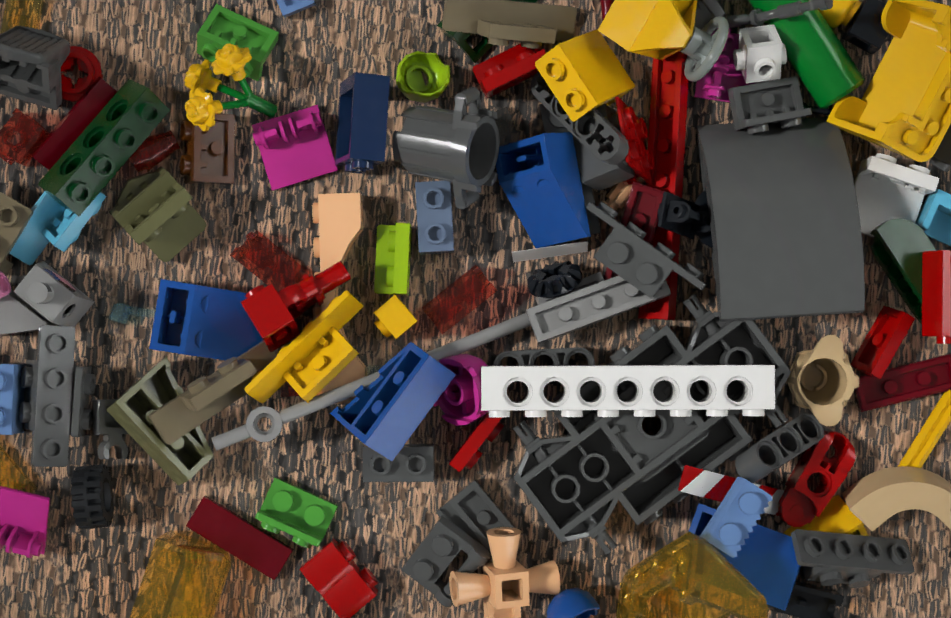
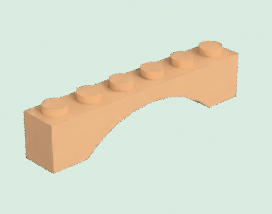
(339, 227)

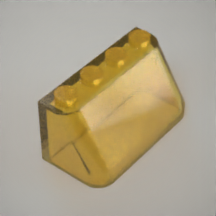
(182, 578)

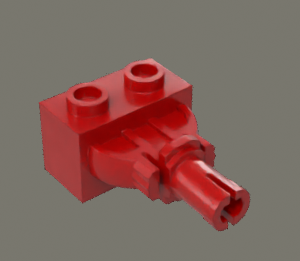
(275, 311)

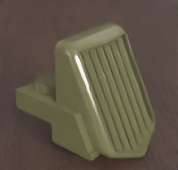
(158, 213)

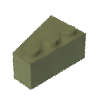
(132, 411)

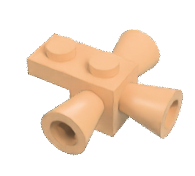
(504, 581)

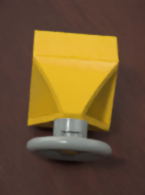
(665, 28)

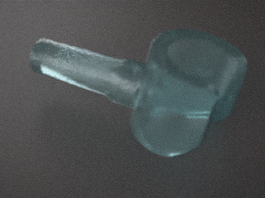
(121, 312)

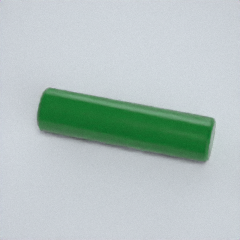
(815, 53)

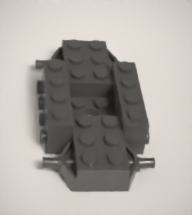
(611, 459)

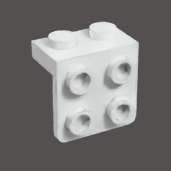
(890, 190)

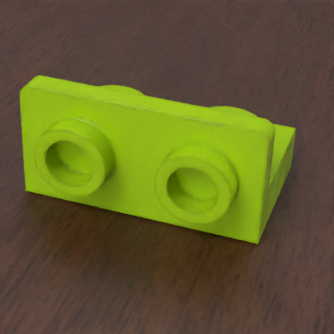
(393, 259)

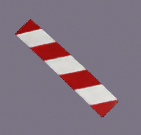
(715, 486)

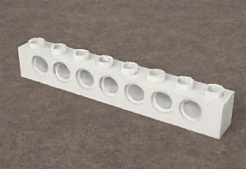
(757, 384)

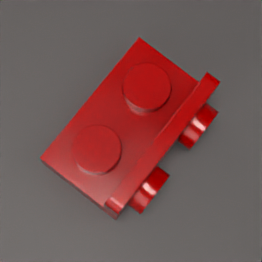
(507, 69)

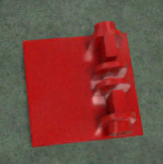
(635, 132)

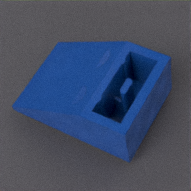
(545, 187)
(201, 322)
(764, 559)

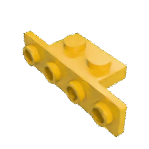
(312, 356)

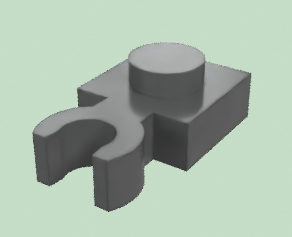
(111, 430)

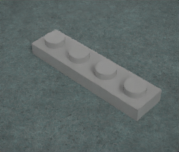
(587, 307)

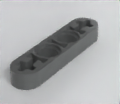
(602, 128)

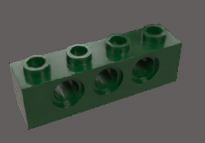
(104, 147)

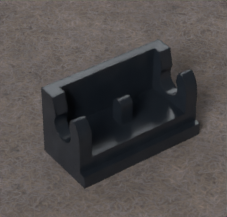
(811, 602)

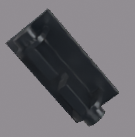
(682, 216)

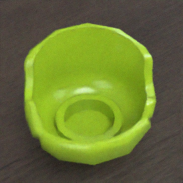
(410, 79)

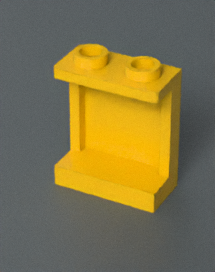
(584, 74)

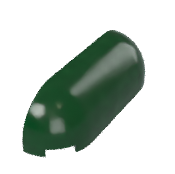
(899, 253)

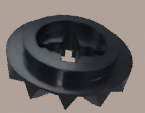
(554, 280)

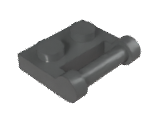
(438, 552)

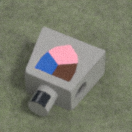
(52, 295)

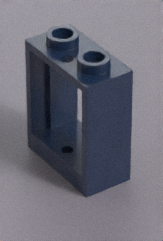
(362, 122)

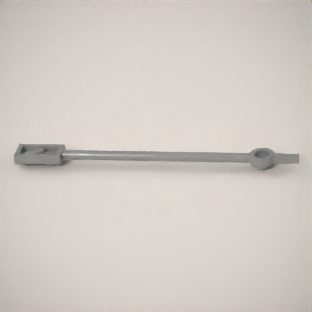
(346, 391)

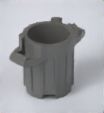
(451, 145)

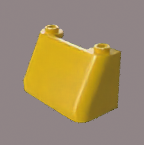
(911, 90)

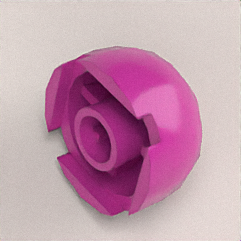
(463, 395)

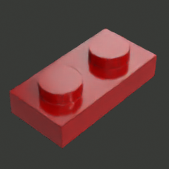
(882, 342)
(468, 453)

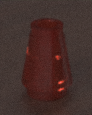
(154, 151)

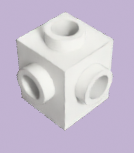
(760, 54)

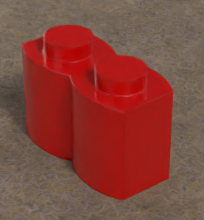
(340, 579)

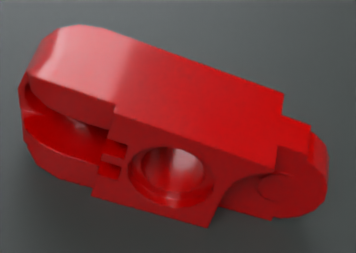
(799, 503)

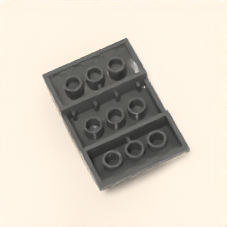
(782, 221)

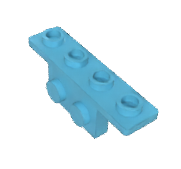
(52, 224)

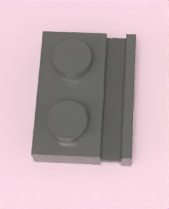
(474, 513)

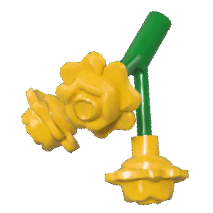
(199, 78)

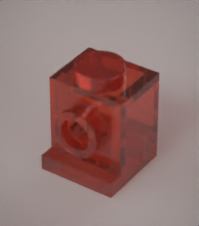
(31, 135)

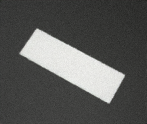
(550, 251)

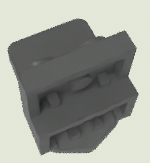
(32, 65)

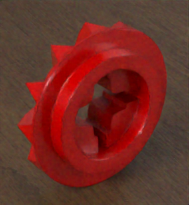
(86, 63)

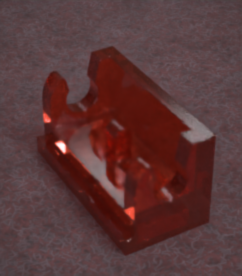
(268, 262)
(459, 299)

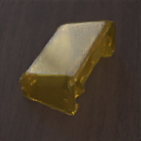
(688, 582)

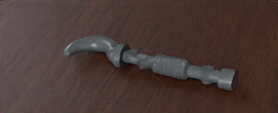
(757, 16)

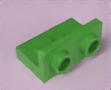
(230, 27)
(296, 513)

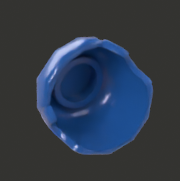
(572, 604)

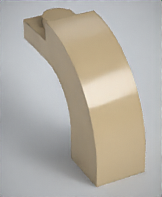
(896, 490)

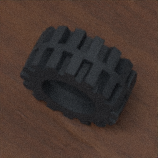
(92, 496)

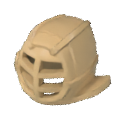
(826, 377)

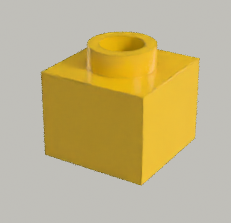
(394, 318)

